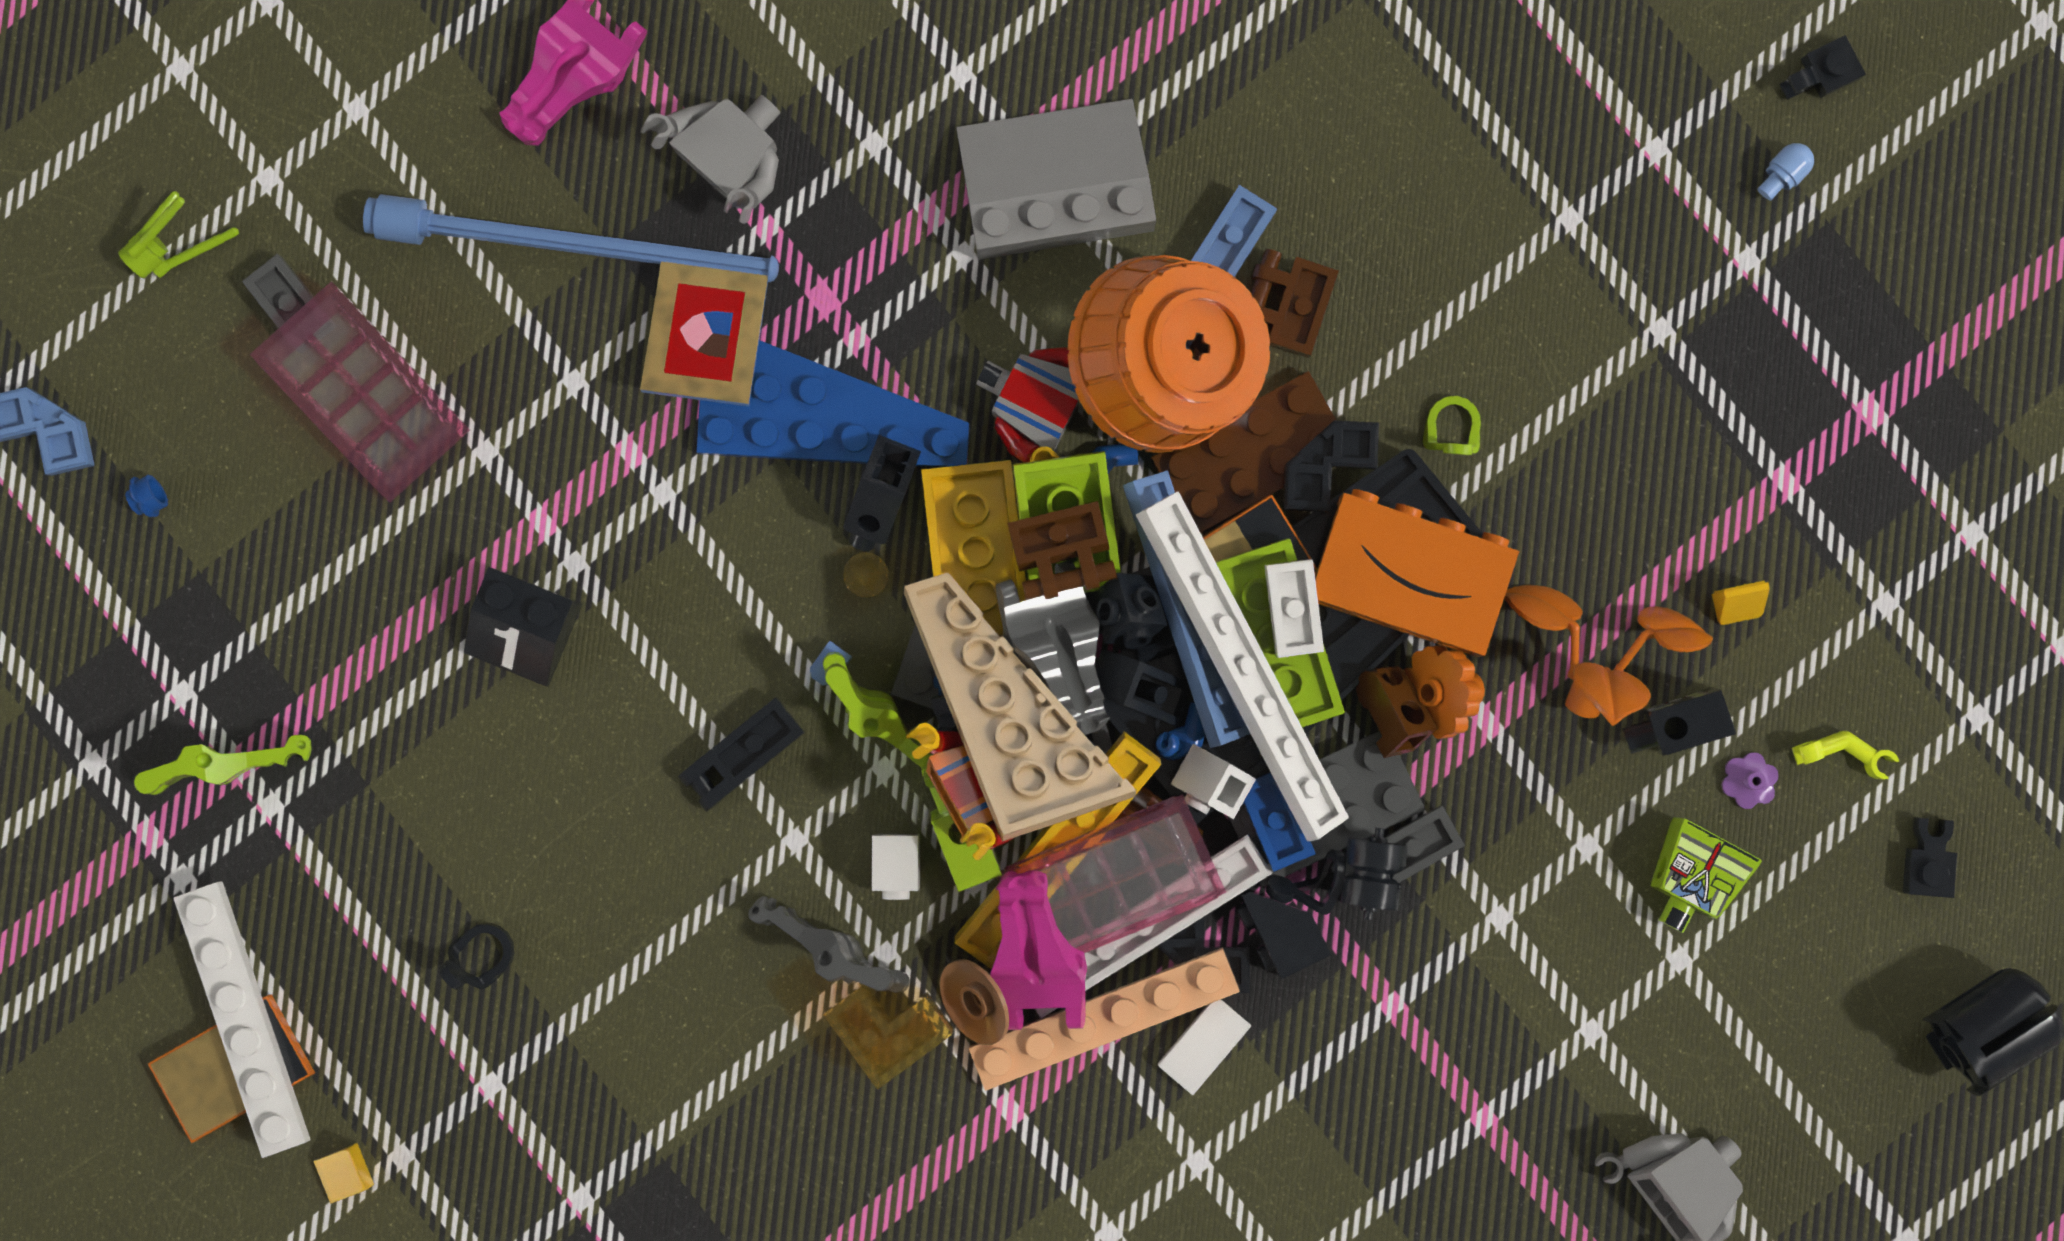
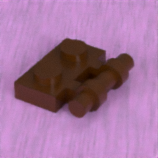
(1302, 303)
(1057, 538)

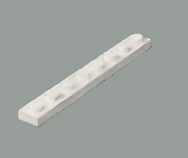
(1242, 666)

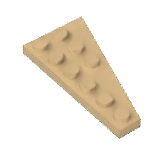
(1014, 729)

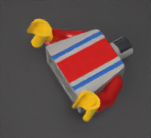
(1032, 402)

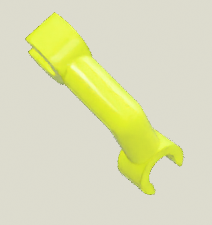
(1844, 740)

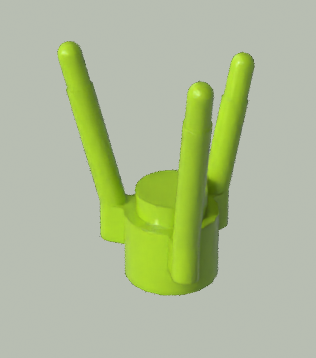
(146, 250)

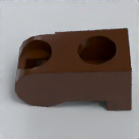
(1395, 710)

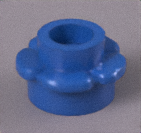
(146, 496)

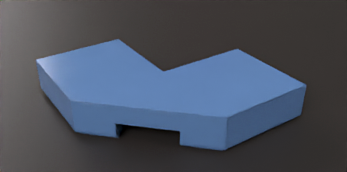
(60, 434)

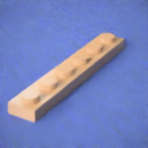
(1107, 1018)

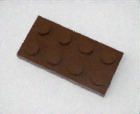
(1249, 455)

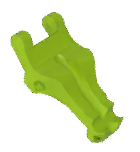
(871, 711)
(217, 767)

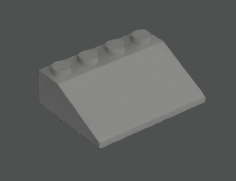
(1056, 179)

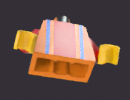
(957, 786)

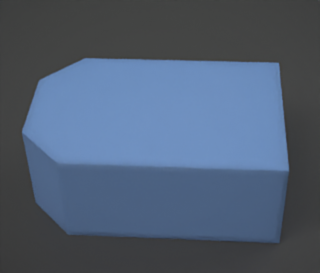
(817, 669)

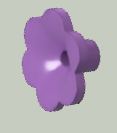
(1739, 780)

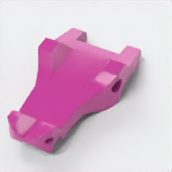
(570, 64)
(1034, 959)

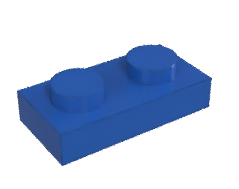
(1275, 824)

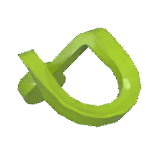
(1430, 430)

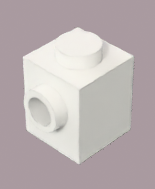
(1212, 782)
(895, 865)

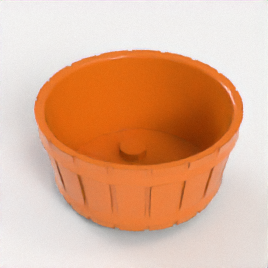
(1134, 357)

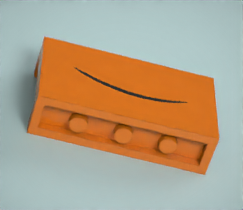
(1414, 573)

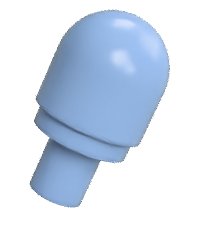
(1787, 169)

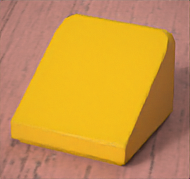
(1740, 602)
(344, 1173)

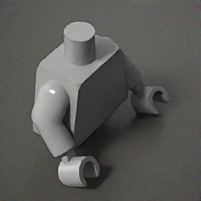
(724, 148)
(1684, 1182)

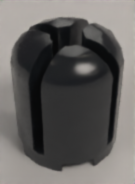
(1995, 1029)

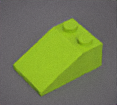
(1063, 484)

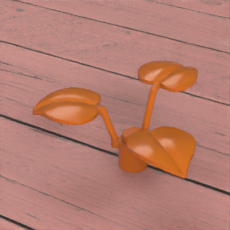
(1594, 686)

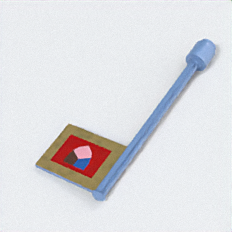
(703, 309)

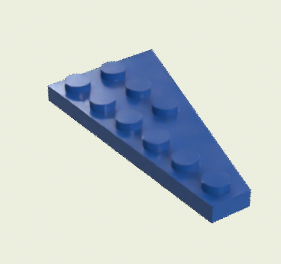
(824, 416)

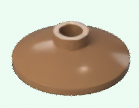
(974, 1002)

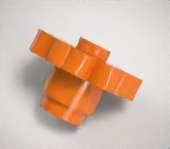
(1447, 688)

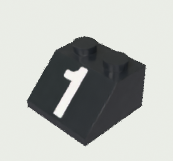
(519, 626)

